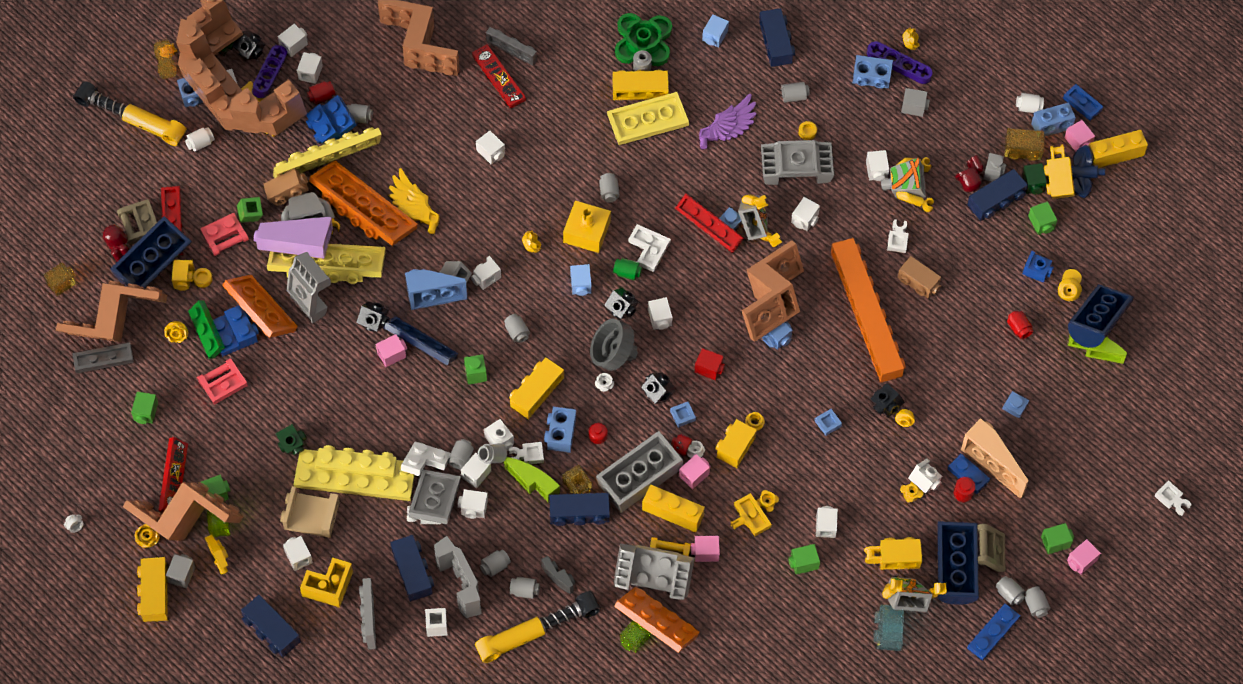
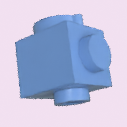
(779, 336)

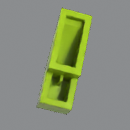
(1107, 350)
(532, 478)

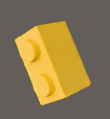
(736, 443)

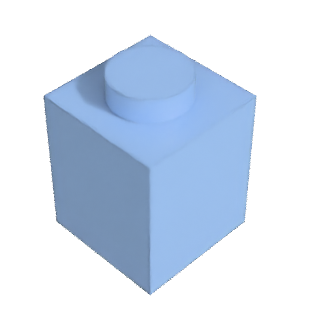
(715, 31)
(580, 279)

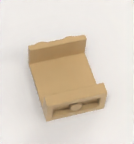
(310, 513)

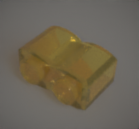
(166, 63)

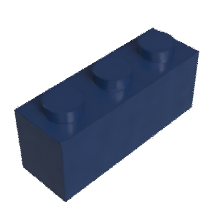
(776, 37)
(997, 195)
(579, 509)
(412, 567)
(270, 626)

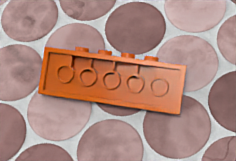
(362, 204)

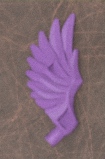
(729, 123)

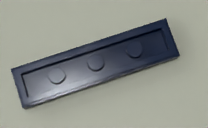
(421, 340)

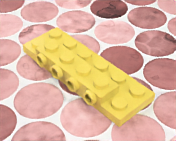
(329, 152)
(340, 262)
(353, 473)

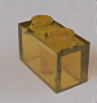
(1024, 144)

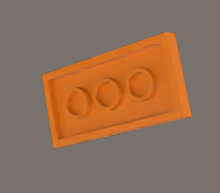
(260, 306)
(657, 619)

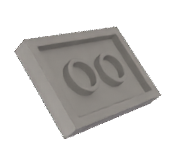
(434, 496)
(367, 613)

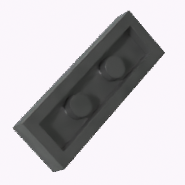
(511, 46)
(103, 357)

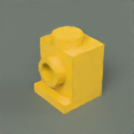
(182, 274)

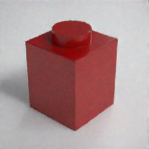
(709, 364)

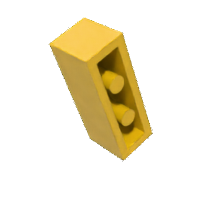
(639, 84)
(1118, 148)
(536, 387)
(673, 508)
(153, 589)

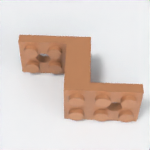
(420, 25)
(773, 291)
(112, 311)
(183, 511)

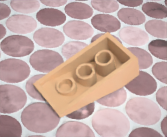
(990, 452)

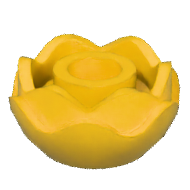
(910, 39)
(531, 242)
(1075, 287)
(172, 335)
(142, 532)

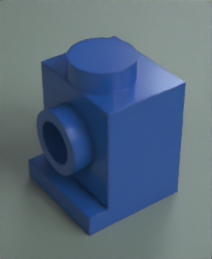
(1037, 267)

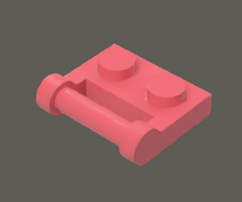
(221, 230)
(225, 385)

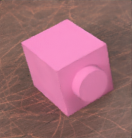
(1079, 135)
(391, 350)
(694, 471)
(705, 548)
(1083, 557)

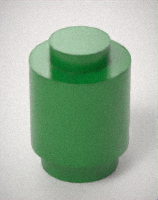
(627, 268)

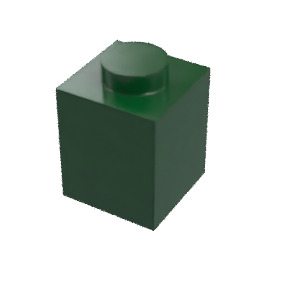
(1034, 178)

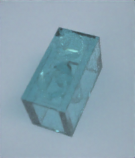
(890, 628)

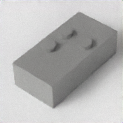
(633, 473)

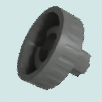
(613, 345)

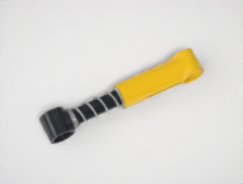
(169, 131)
(493, 646)

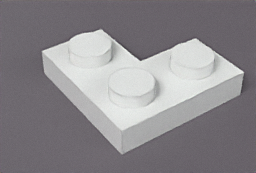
(653, 245)
(424, 455)

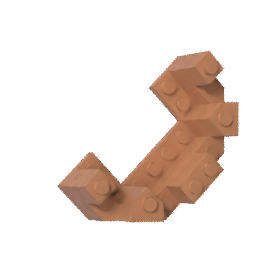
(198, 41)

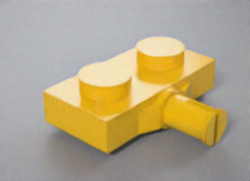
(750, 515)
(218, 552)

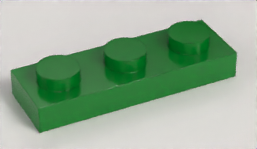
(206, 329)

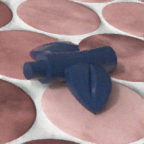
(1084, 170)

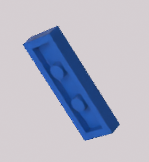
(993, 631)

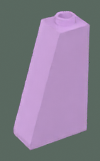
(295, 236)

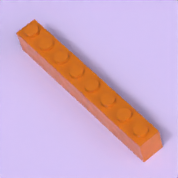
(867, 310)

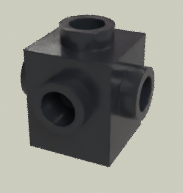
(249, 45)
(622, 303)
(373, 316)
(658, 387)
(887, 401)

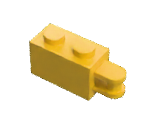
(1060, 174)
(896, 554)

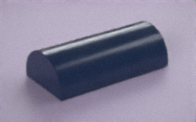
(151, 254)
(1098, 316)
(958, 562)

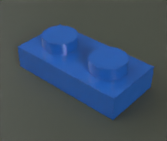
(1083, 102)
(964, 468)

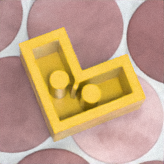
(328, 587)

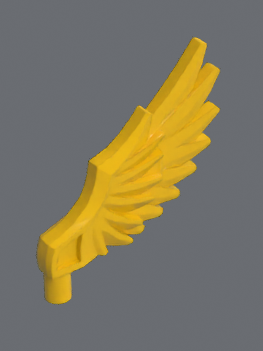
(413, 202)

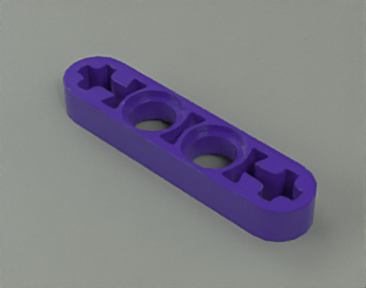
(901, 59)
(269, 71)

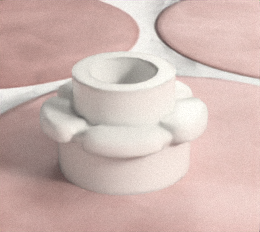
(604, 377)
(695, 448)
(74, 523)

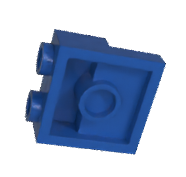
(330, 120)
(235, 330)

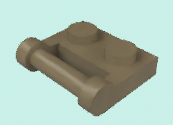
(144, 217)
(991, 547)

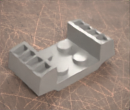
(797, 160)
(304, 283)
(448, 556)
(653, 570)

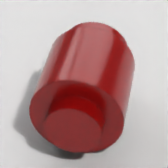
(320, 92)
(1020, 324)
(964, 489)

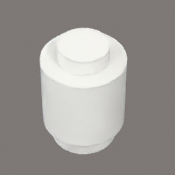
(1029, 102)
(199, 139)

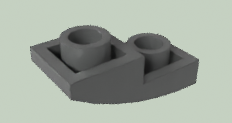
(561, 578)

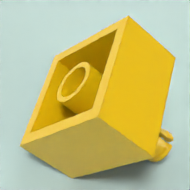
(586, 226)

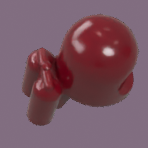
(970, 178)
(116, 240)

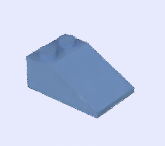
(433, 288)

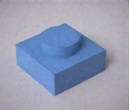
(731, 218)
(1015, 404)
(683, 414)
(828, 422)

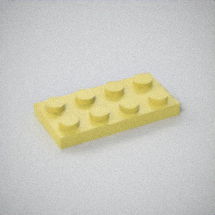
(647, 118)

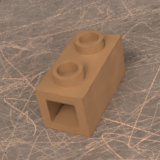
(286, 186)
(919, 277)

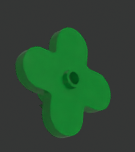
(643, 36)

